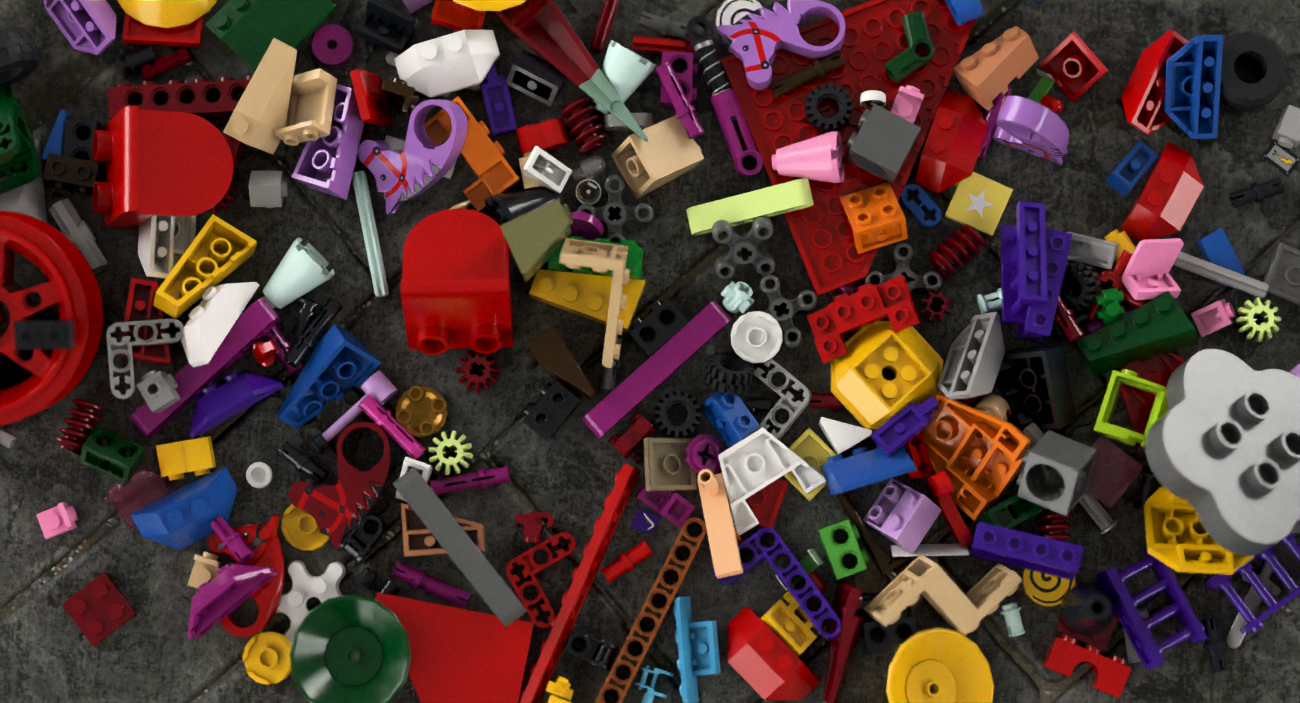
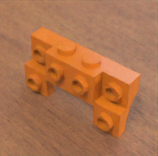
(480, 154)

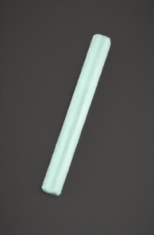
(370, 234)

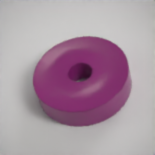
(336, 56)
(586, 226)

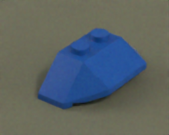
(1194, 86)
(189, 511)

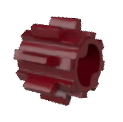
(942, 310)

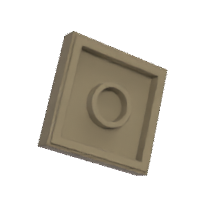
(667, 465)

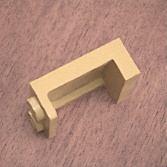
(309, 107)

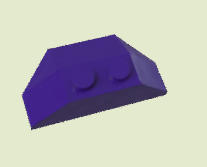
(230, 398)

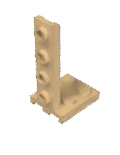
(602, 258)

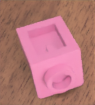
(907, 103)
(1214, 317)
(57, 520)

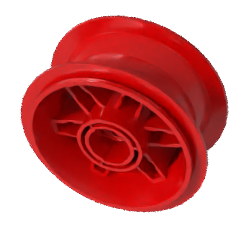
(71, 288)

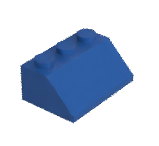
(864, 468)

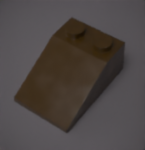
(556, 360)

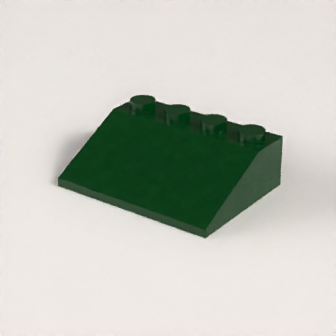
(251, 25)

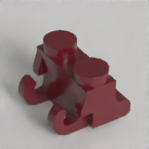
(632, 437)
(532, 525)

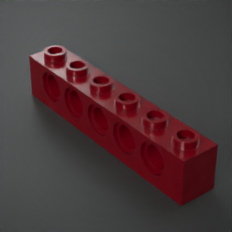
(176, 90)

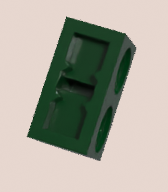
(112, 454)
(1011, 513)

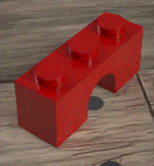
(1109, 673)

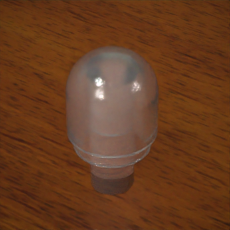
(590, 168)

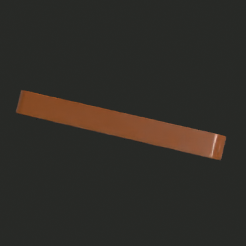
(650, 611)

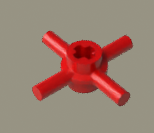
(1115, 276)

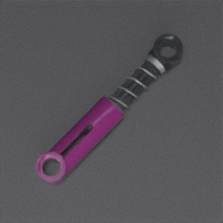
(724, 100)

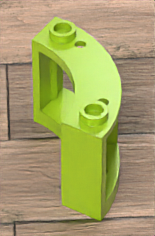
(1109, 402)

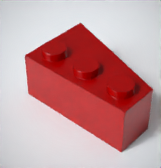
(141, 308)

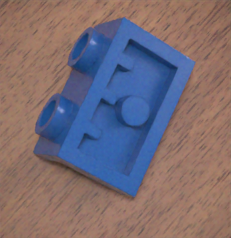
(729, 417)

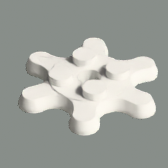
(305, 587)

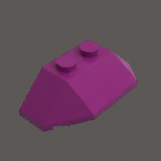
(225, 594)

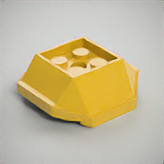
(859, 378)
(1173, 539)

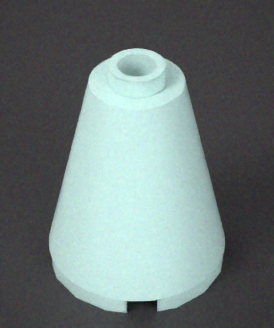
(624, 71)
(296, 275)

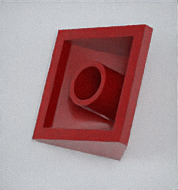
(1074, 67)

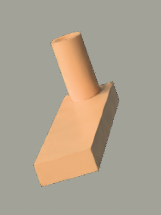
(719, 524)

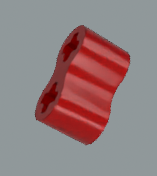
(546, 135)

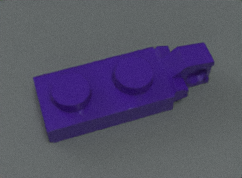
(498, 103)
(905, 425)

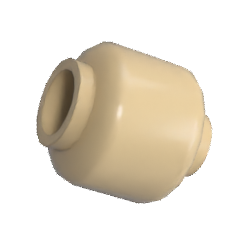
(995, 406)

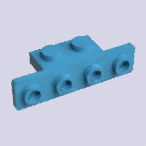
(696, 648)

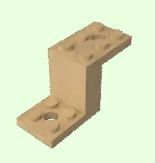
(956, 608)

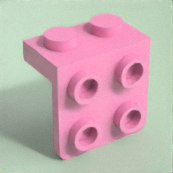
(1149, 269)

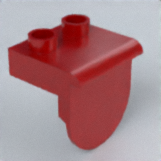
(158, 166)
(457, 284)

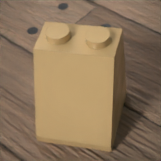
(660, 159)

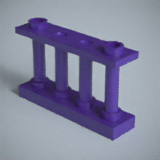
(1023, 262)
(1223, 583)
(1138, 628)

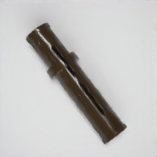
(816, 70)

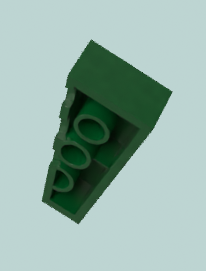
(1136, 336)

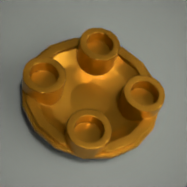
(421, 411)

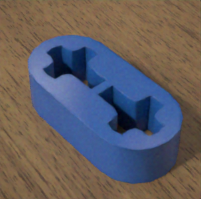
(925, 201)

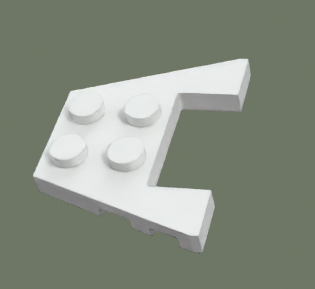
(754, 465)

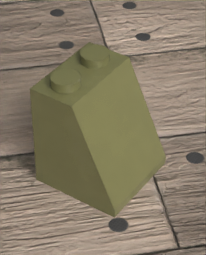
(537, 236)

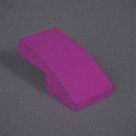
(667, 504)

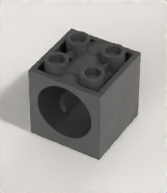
(881, 143)
(1069, 458)

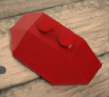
(1146, 87)
(951, 143)
(1165, 196)
(766, 660)

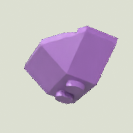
(85, 23)

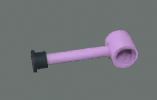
(380, 390)

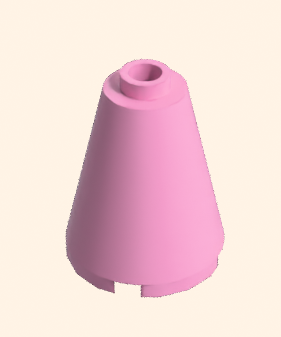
(812, 159)

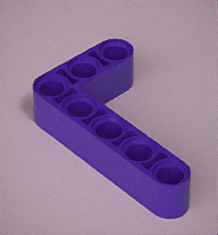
(787, 575)

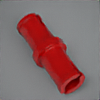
(627, 561)

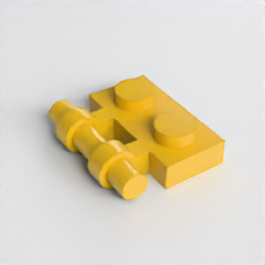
(788, 626)

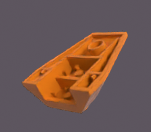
(975, 452)

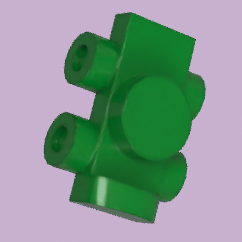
(1110, 305)

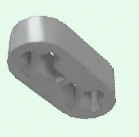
(611, 123)

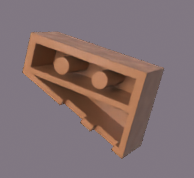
(996, 65)
(420, 541)

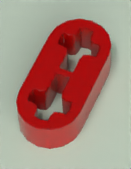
(920, 456)

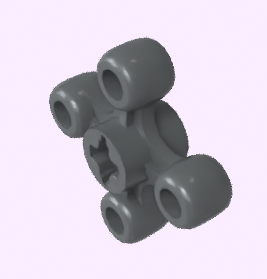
(903, 268)

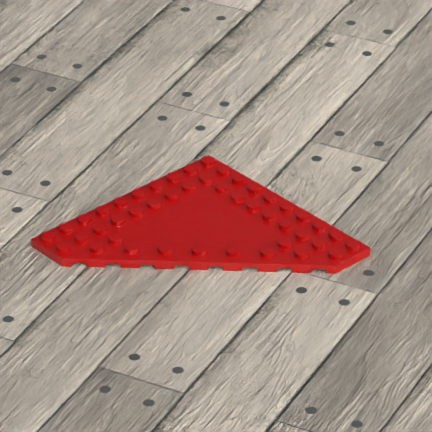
(871, 39)

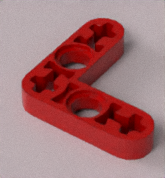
(940, 489)
(532, 568)

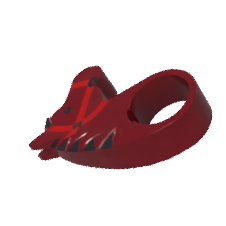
(343, 506)

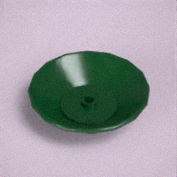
(324, 647)

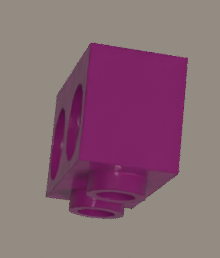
(684, 78)

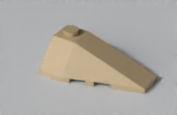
(265, 100)

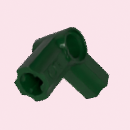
(916, 36)

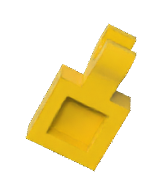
(560, 688)

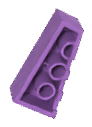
(330, 160)

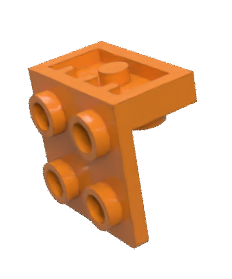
(875, 217)

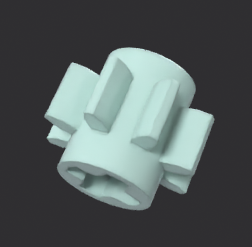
(737, 297)

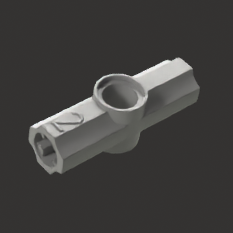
(78, 233)

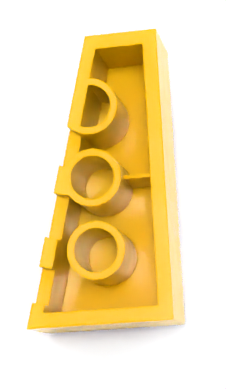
(206, 262)
(585, 294)

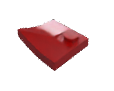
(456, 16)

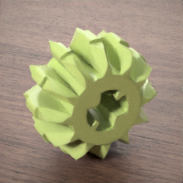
(1252, 310)
(450, 443)

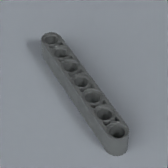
(460, 547)

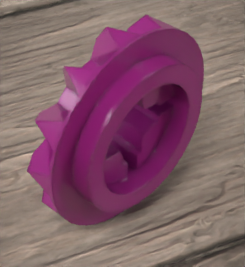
(712, 449)

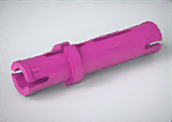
(386, 422)

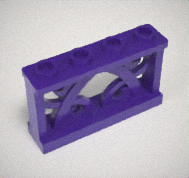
(1041, 317)
(1026, 551)

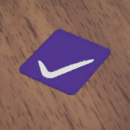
(645, 521)

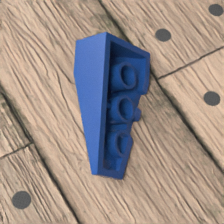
(330, 371)

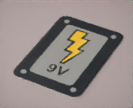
(1281, 158)

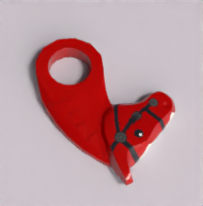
(267, 550)

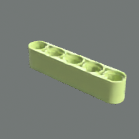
(751, 205)

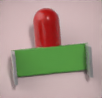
(1040, 94)
(809, 564)

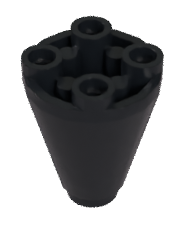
(512, 205)
(1078, 611)

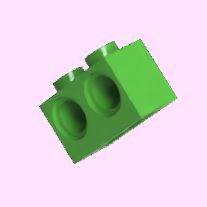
(835, 552)

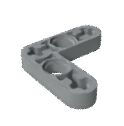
(125, 348)
(786, 401)

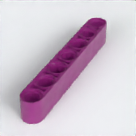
(657, 369)
(191, 380)

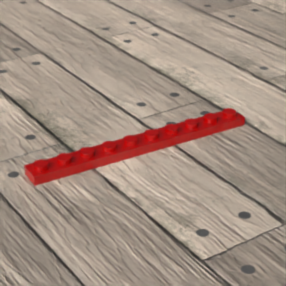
(582, 580)

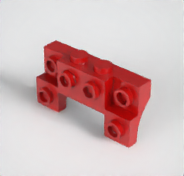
(859, 310)

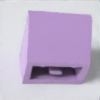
(902, 515)

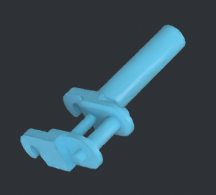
(649, 696)

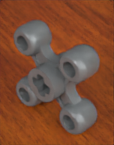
(614, 200)
(763, 261)
(792, 307)

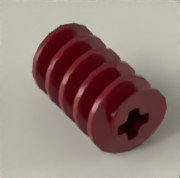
(583, 125)
(956, 249)
(78, 425)
(1054, 525)

